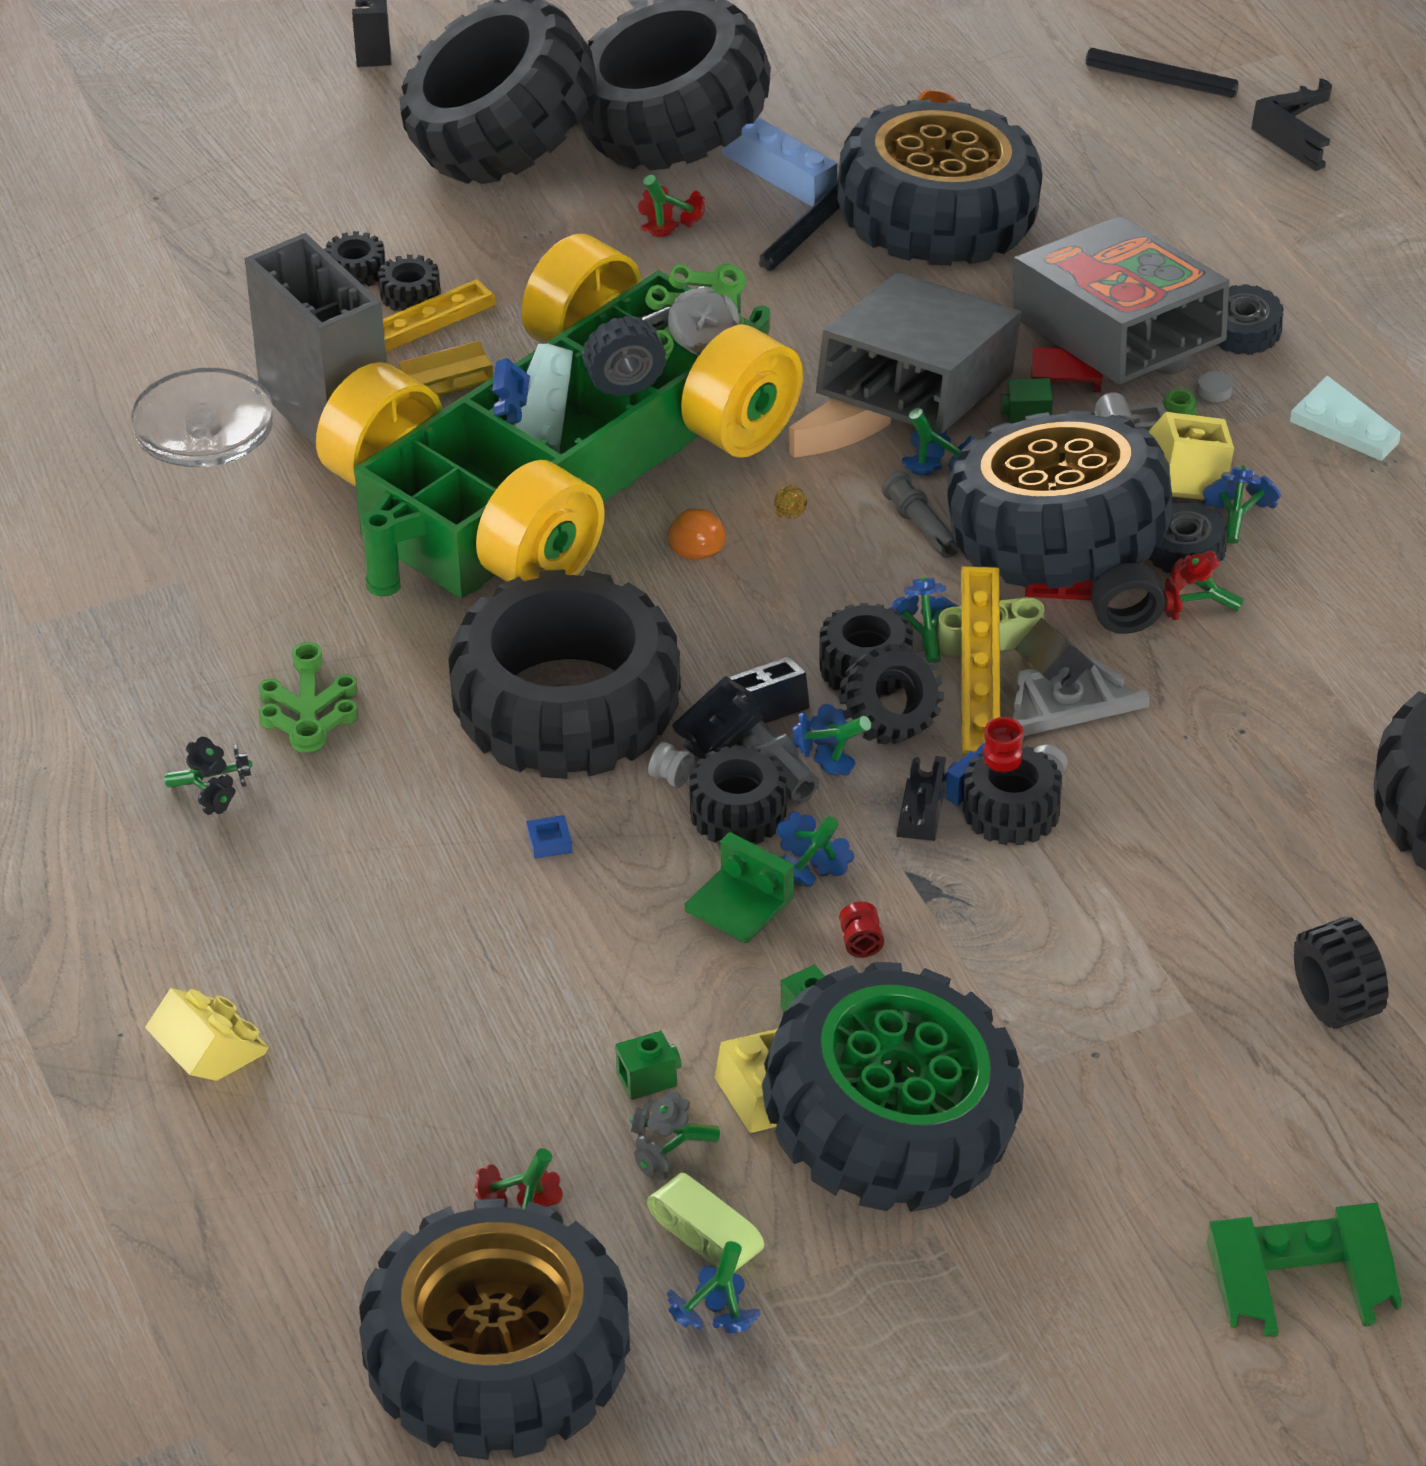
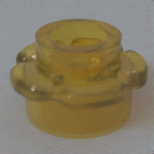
(790, 502)

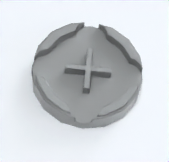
(700, 317)

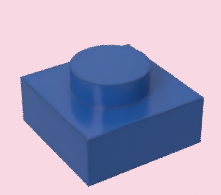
(549, 836)

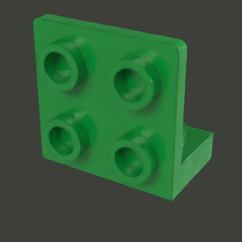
(744, 891)

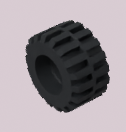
(856, 632)
(917, 681)
(738, 794)
(1013, 803)
(1341, 972)

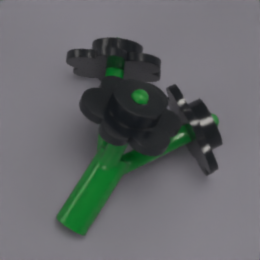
(207, 761)

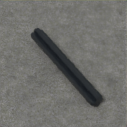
(1162, 72)
(800, 230)

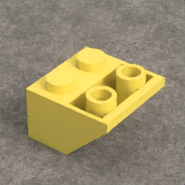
(1195, 449)
(205, 1034)
(741, 1075)

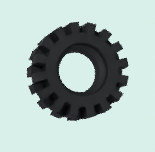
(358, 255)
(408, 281)

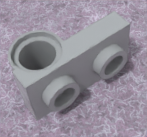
(1141, 415)

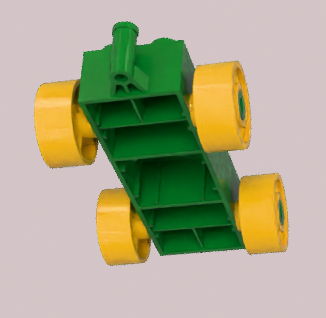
(485, 500)

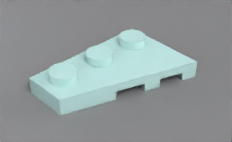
(547, 394)
(1345, 419)

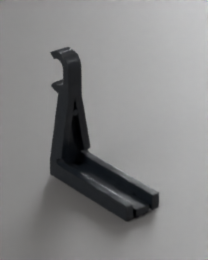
(1277, 122)

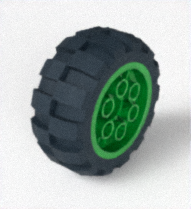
(885, 1126)

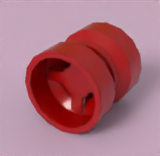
(1003, 744)
(861, 929)

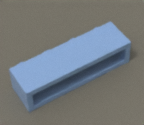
(783, 161)

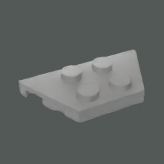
(1096, 694)

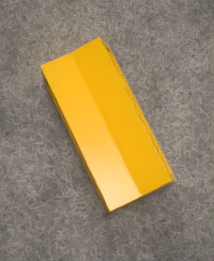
(451, 368)

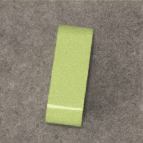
(1016, 621)
(703, 1220)

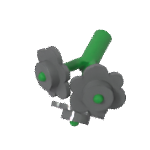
(667, 1118)

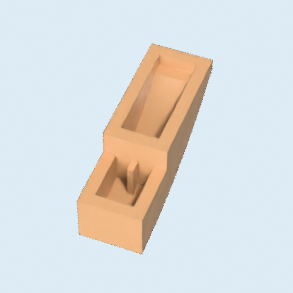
(833, 427)

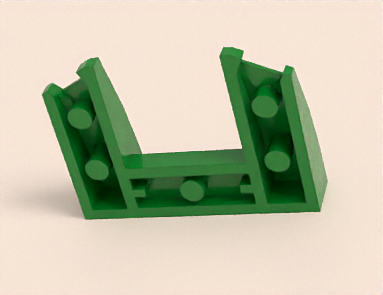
(1353, 1237)

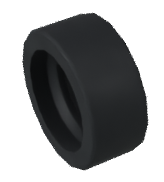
(1124, 578)

